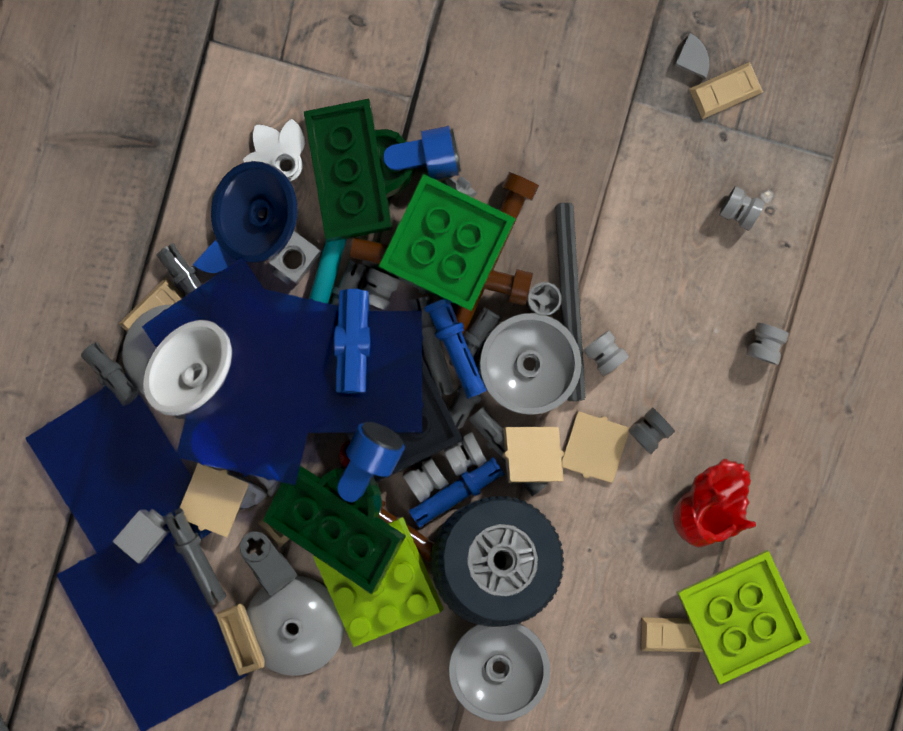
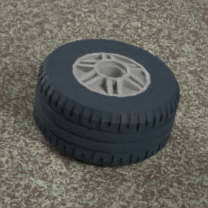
(527, 555)

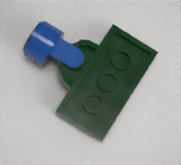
(364, 166)
(340, 512)

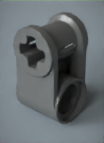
(270, 567)

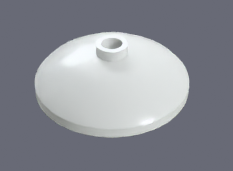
(187, 368)

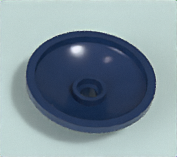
(241, 209)

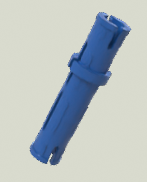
(457, 492)

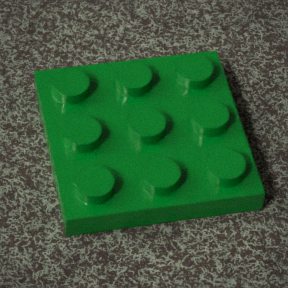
(447, 242)

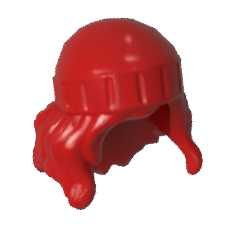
(715, 505)

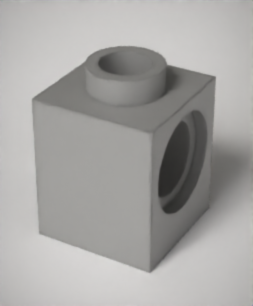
(309, 255)
(142, 535)

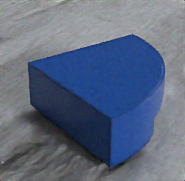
(214, 259)

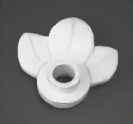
(277, 146)

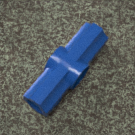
(352, 341)

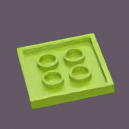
(401, 599)
(743, 617)

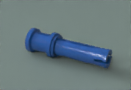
(450, 332)

